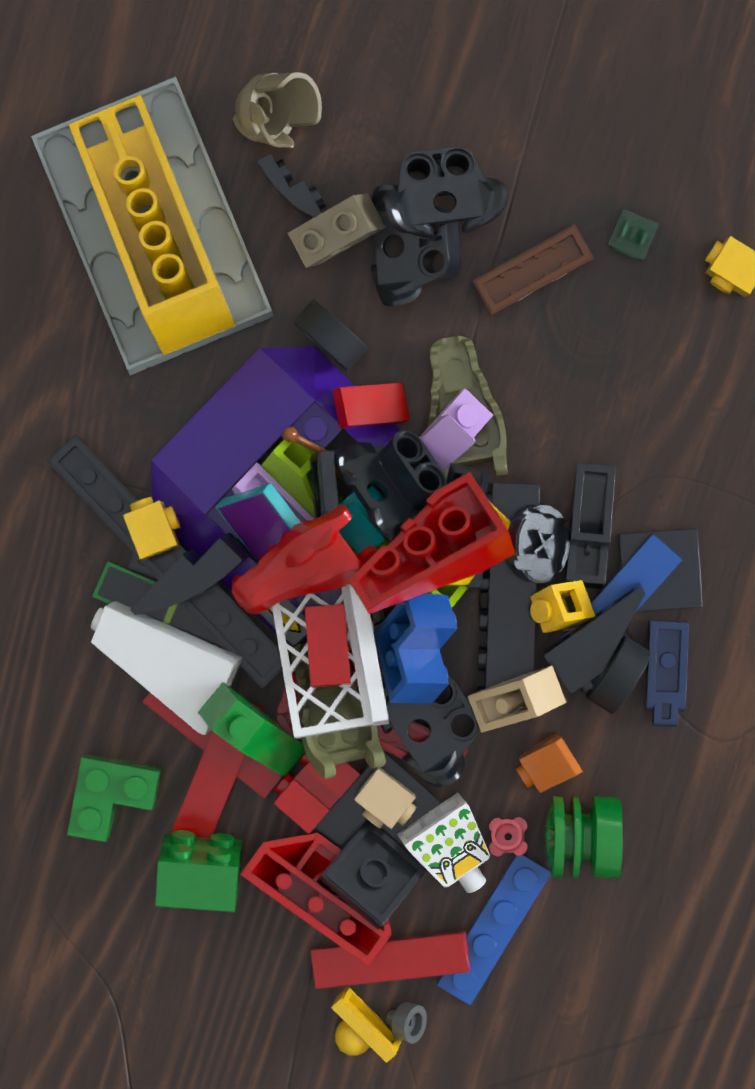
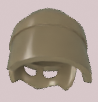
(275, 104)

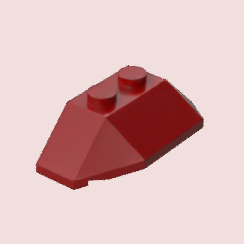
(290, 874)

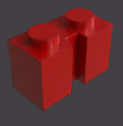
(309, 797)

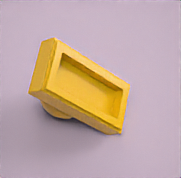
(362, 1028)

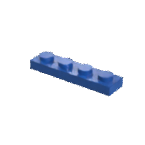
(497, 925)

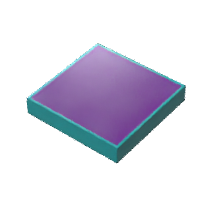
(258, 517)

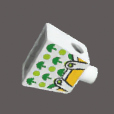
(449, 844)

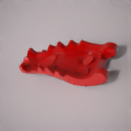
(304, 562)

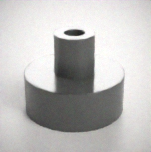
(407, 1022)

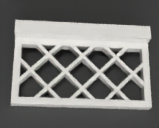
(365, 663)

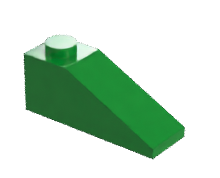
(251, 730)

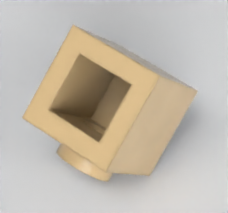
(385, 799)

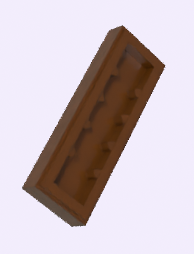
(532, 270)

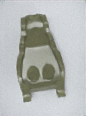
(456, 368)
(340, 746)

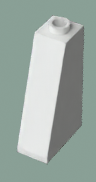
(164, 660)

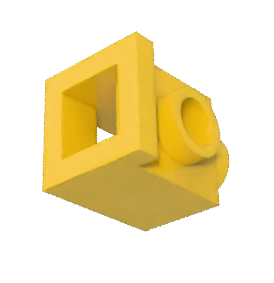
(552, 611)

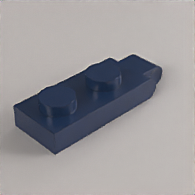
(667, 671)

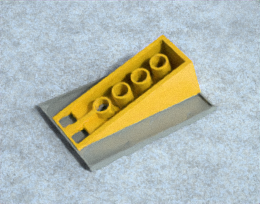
(152, 226)

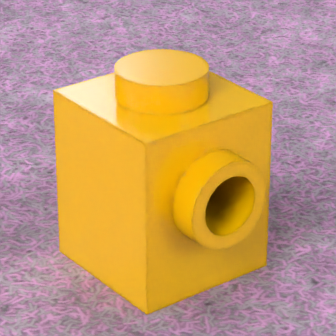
(732, 267)
(152, 527)

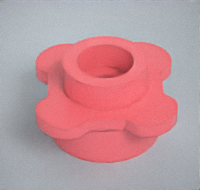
(500, 828)

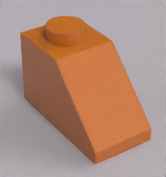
(547, 763)

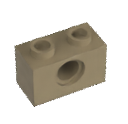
(336, 230)

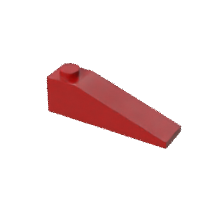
(443, 544)

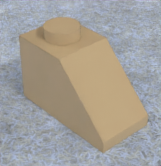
(517, 699)

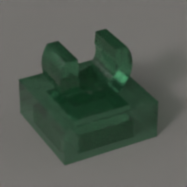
(632, 235)

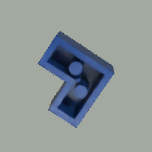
(410, 648)

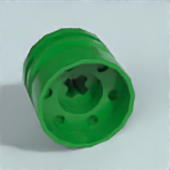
(585, 837)

